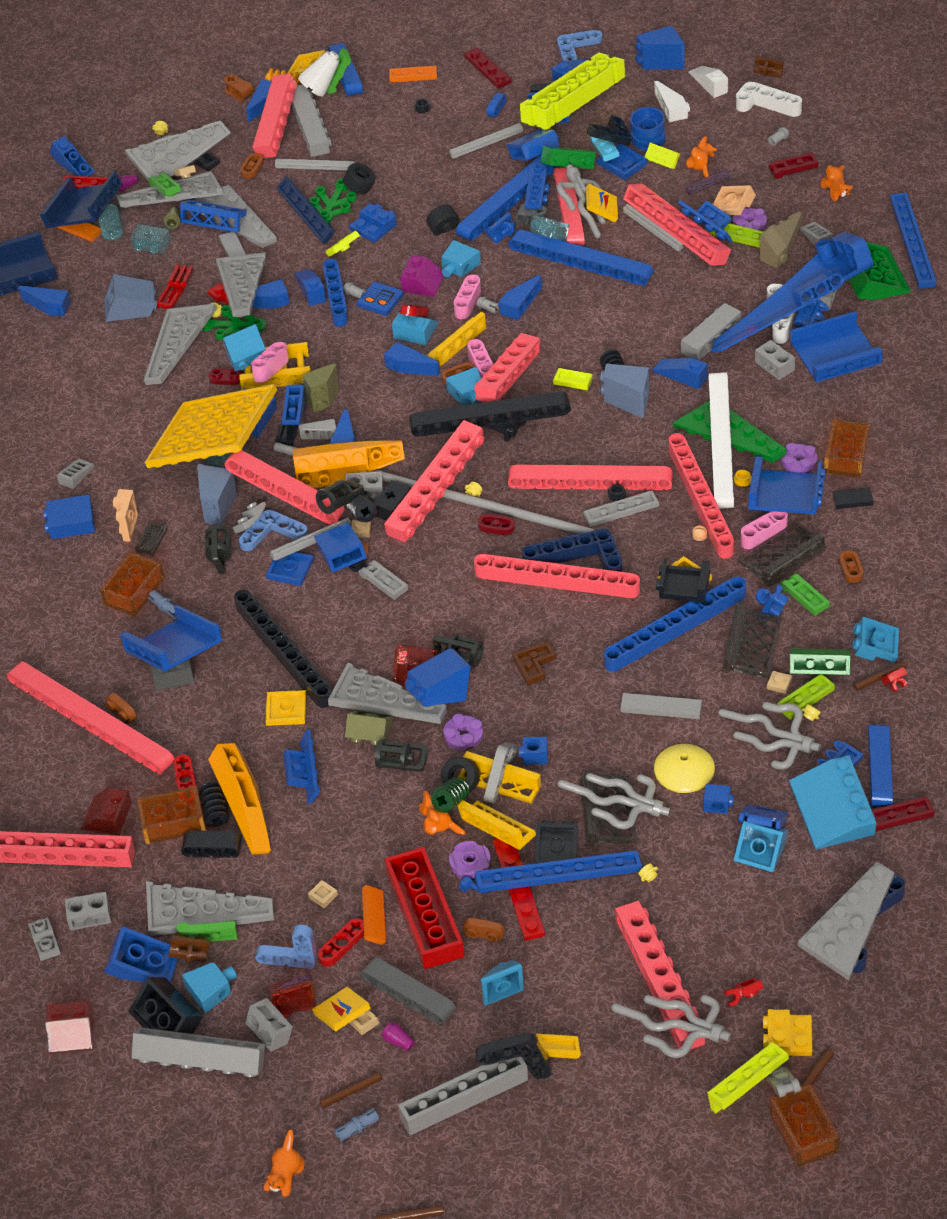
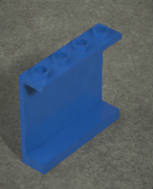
(834, 347)
(785, 490)
(174, 642)

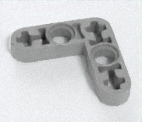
(504, 754)

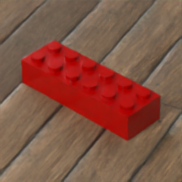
(424, 908)

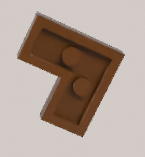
(531, 658)

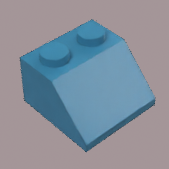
(413, 328)
(243, 347)
(760, 846)

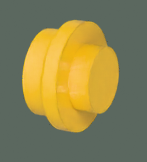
(742, 478)

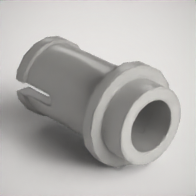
(782, 133)
(350, 288)
(484, 303)

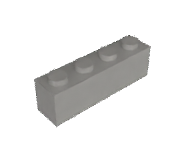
(701, 339)

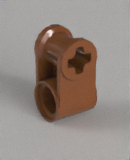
(237, 87)

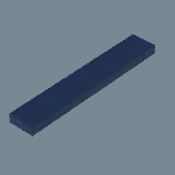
(305, 209)

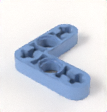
(571, 41)
(268, 525)
(297, 956)

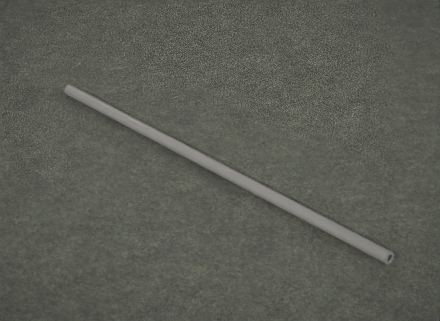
(475, 501)

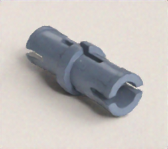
(164, 604)
(356, 1125)

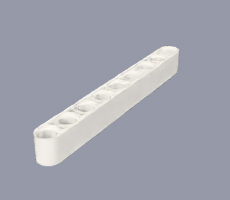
(721, 440)

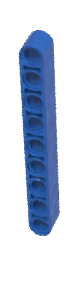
(497, 204)
(581, 257)
(674, 624)

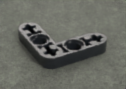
(616, 132)
(493, 1053)

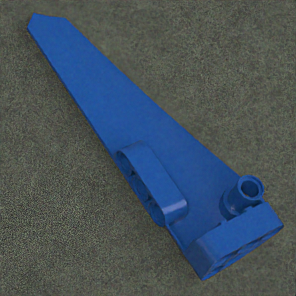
(833, 265)

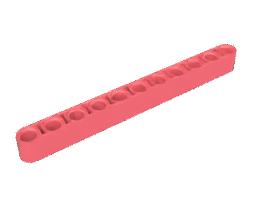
(92, 717)

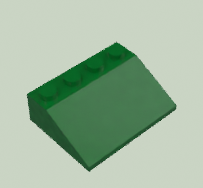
(882, 279)

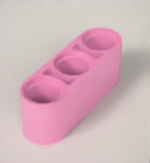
(467, 297)
(479, 356)
(270, 362)
(763, 529)

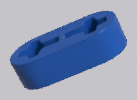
(496, 105)

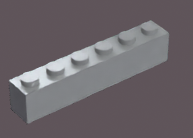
(310, 122)
(198, 1051)
(461, 1093)

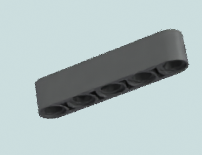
(409, 990)

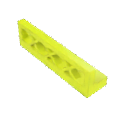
(746, 1077)

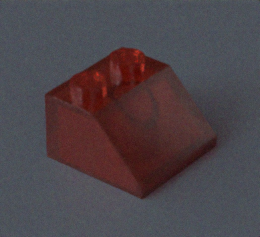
(407, 658)
(108, 811)
(69, 1026)

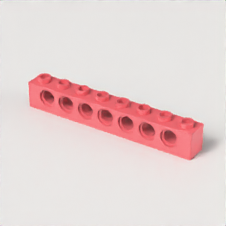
(677, 224)
(434, 481)
(66, 849)
(636, 929)

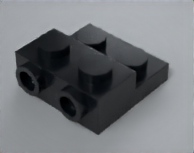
(556, 841)

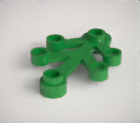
(328, 213)
(234, 324)

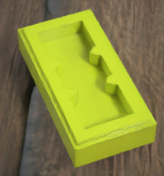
(662, 156)
(342, 244)
(573, 379)

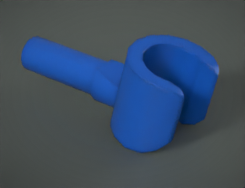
(467, 883)

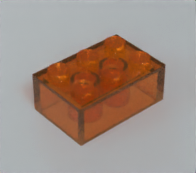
(847, 448)
(132, 583)
(170, 814)
(804, 1125)

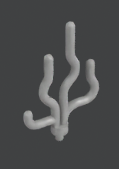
(579, 185)
(790, 739)
(638, 802)
(697, 1027)

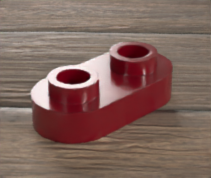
(224, 376)
(496, 524)

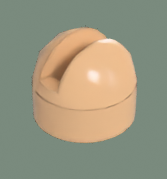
(699, 533)

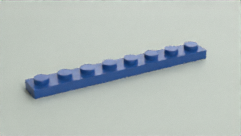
(912, 241)
(557, 871)

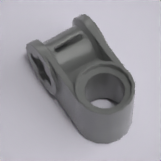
(525, 216)

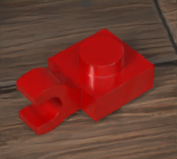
(218, 293)
(747, 989)

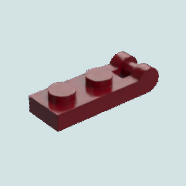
(793, 165)

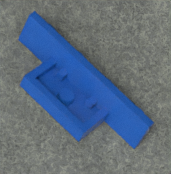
(537, 187)
(711, 217)
(301, 769)

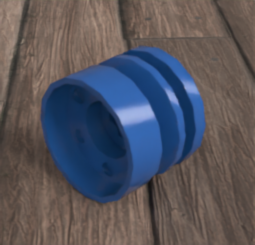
(647, 127)

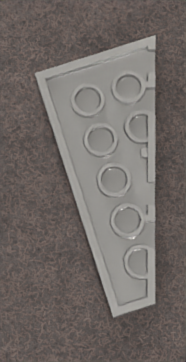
(176, 150)
(191, 187)
(250, 226)
(240, 280)
(176, 335)
(381, 696)
(172, 905)
(847, 924)

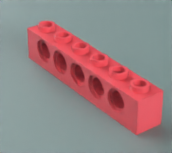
(507, 368)

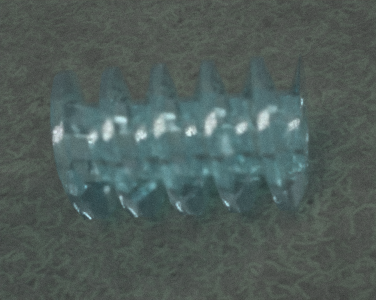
(110, 223)

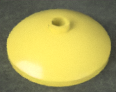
(684, 768)

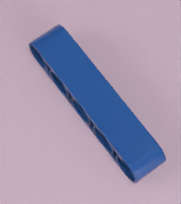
(350, 79)
(335, 292)
(880, 765)

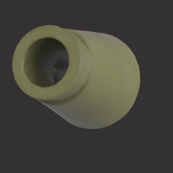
(172, 218)

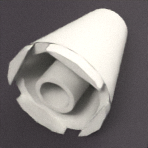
(320, 73)

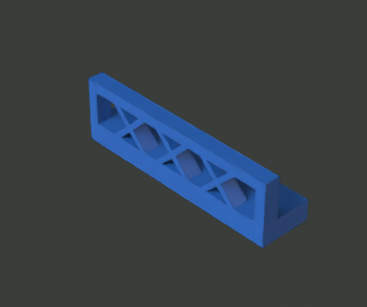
(213, 210)

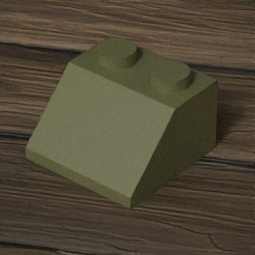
(321, 387)
(368, 726)

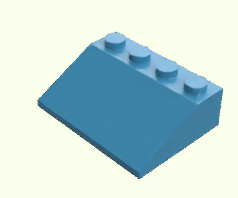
(833, 803)

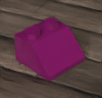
(421, 276)

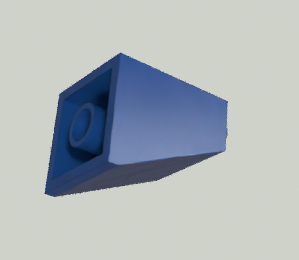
(660, 49)
(440, 679)

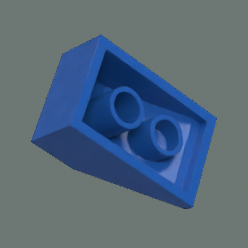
(139, 957)

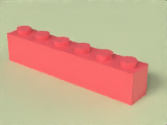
(275, 115)

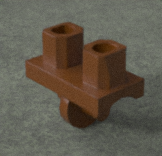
(768, 66)
(188, 948)

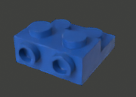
(373, 222)

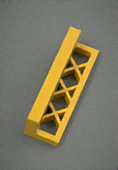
(459, 339)
(512, 774)
(496, 824)

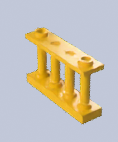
(284, 376)

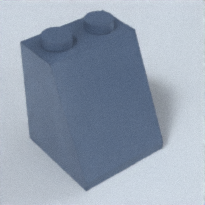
(129, 298)
(626, 387)
(216, 493)

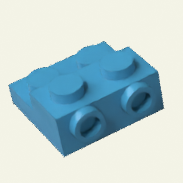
(875, 640)

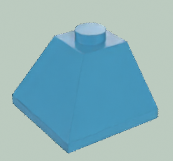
(502, 982)

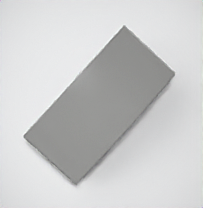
(249, 517)
(44, 939)

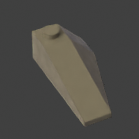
(779, 239)

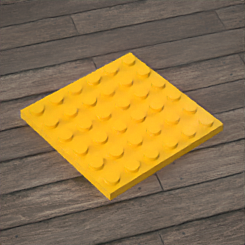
(211, 426)

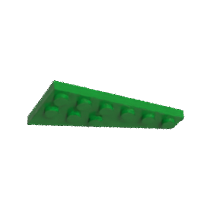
(743, 434)

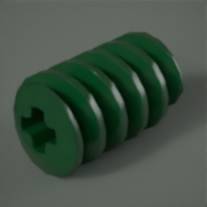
(450, 794)

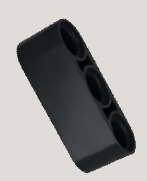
(211, 843)

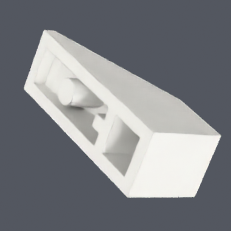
(711, 80)
(671, 102)

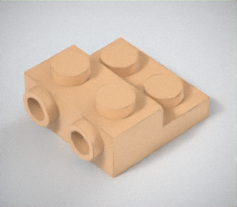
(734, 199)
(126, 512)

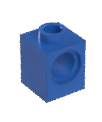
(534, 750)
(717, 799)

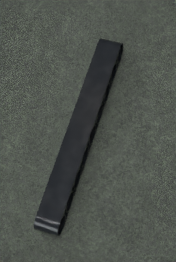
(490, 413)
(283, 648)

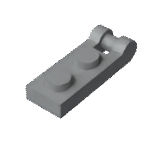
(383, 579)
(783, 1081)

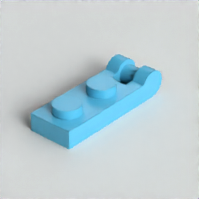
(605, 149)

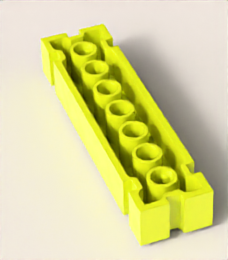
(572, 91)

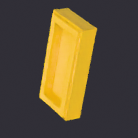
(560, 1045)

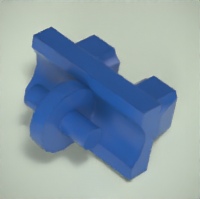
(503, 227)
(773, 602)

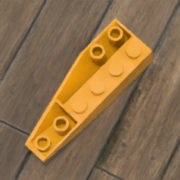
(328, 463)
(242, 795)

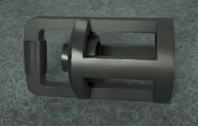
(342, 492)
(218, 550)
(457, 642)
(406, 756)

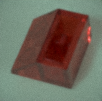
(292, 995)

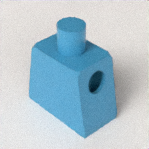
(459, 259)
(462, 386)
(209, 985)

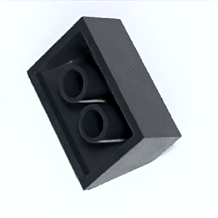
(164, 1008)

